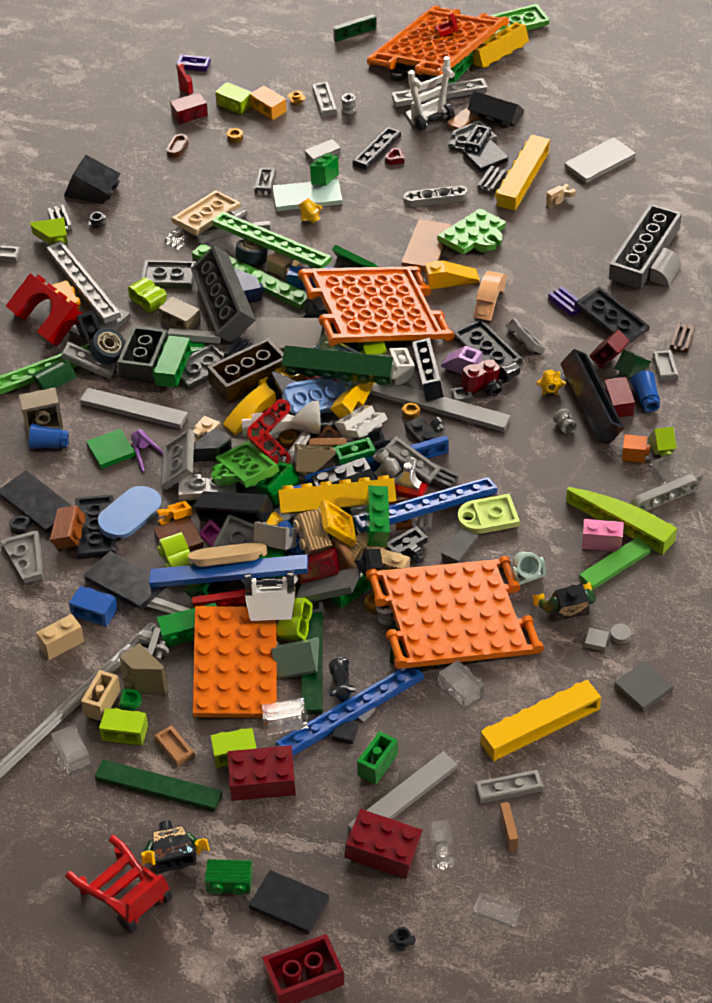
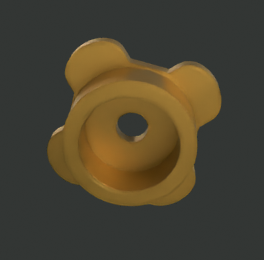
(296, 98)

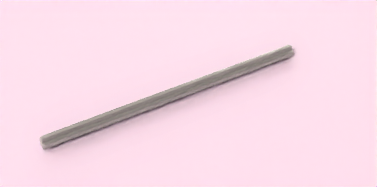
(64, 709)

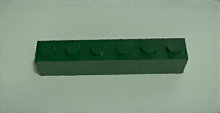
(338, 365)

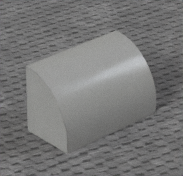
(665, 267)

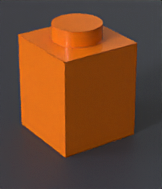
(635, 448)

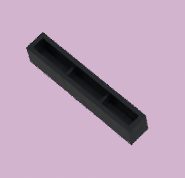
(592, 396)

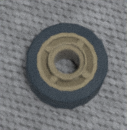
(250, 252)
(110, 353)

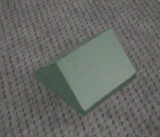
(296, 658)

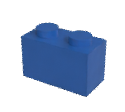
(93, 606)

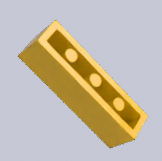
(500, 44)

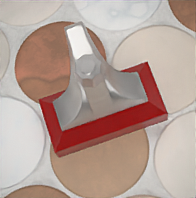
(407, 483)

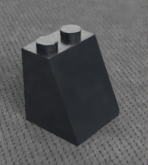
(92, 181)

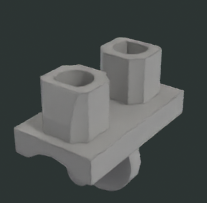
(150, 638)

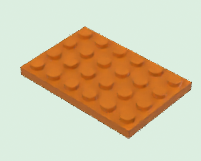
(233, 663)

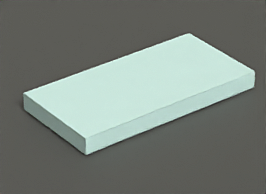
(290, 195)

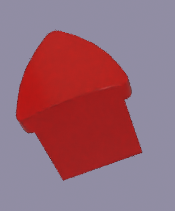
(447, 27)

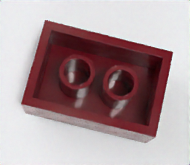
(261, 773)
(383, 843)
(303, 970)

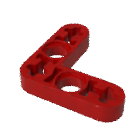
(264, 436)

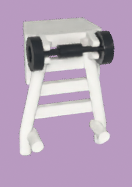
(436, 108)
(270, 597)

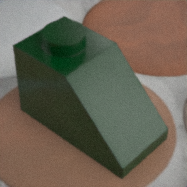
(630, 364)

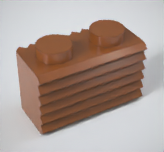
(67, 527)

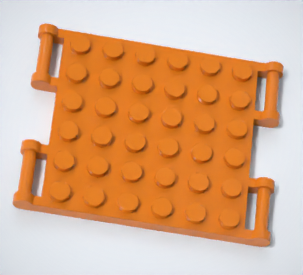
(426, 50)
(375, 304)
(453, 613)

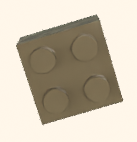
(41, 409)

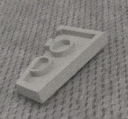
(26, 555)

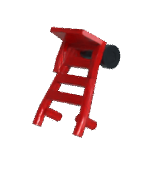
(136, 901)

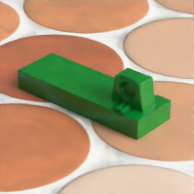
(352, 258)

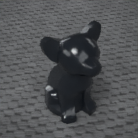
(313, 311)
(339, 670)

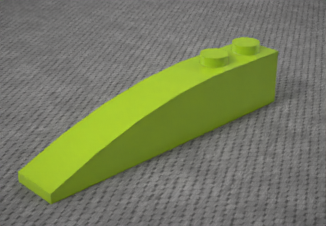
(637, 522)

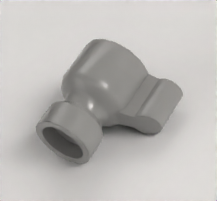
(388, 466)

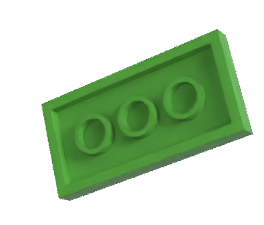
(529, 15)

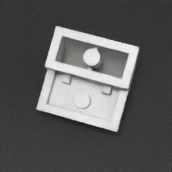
(403, 366)
(360, 422)

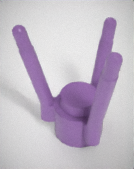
(141, 440)

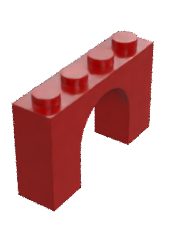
(62, 313)

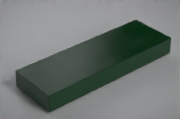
(355, 27)

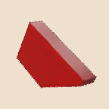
(184, 80)

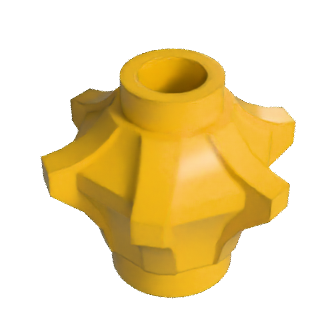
(309, 211)
(551, 382)

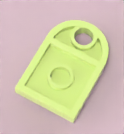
(488, 514)

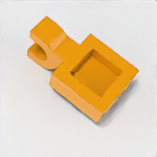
(175, 511)

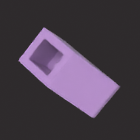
(461, 358)

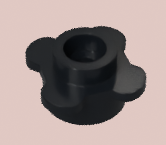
(97, 219)
(494, 387)
(402, 932)

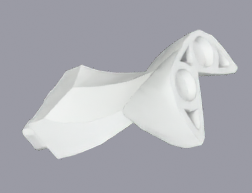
(305, 420)

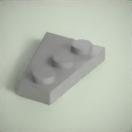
(192, 487)

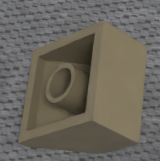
(311, 457)
(143, 672)

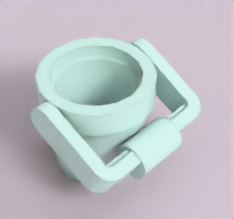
(528, 566)

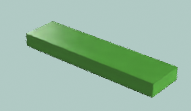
(615, 563)

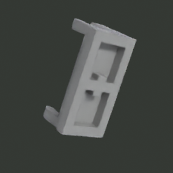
(274, 536)

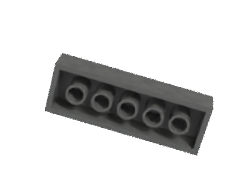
(641, 248)
(222, 294)

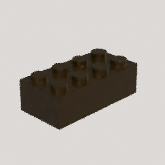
(243, 370)

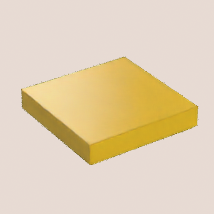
(338, 523)

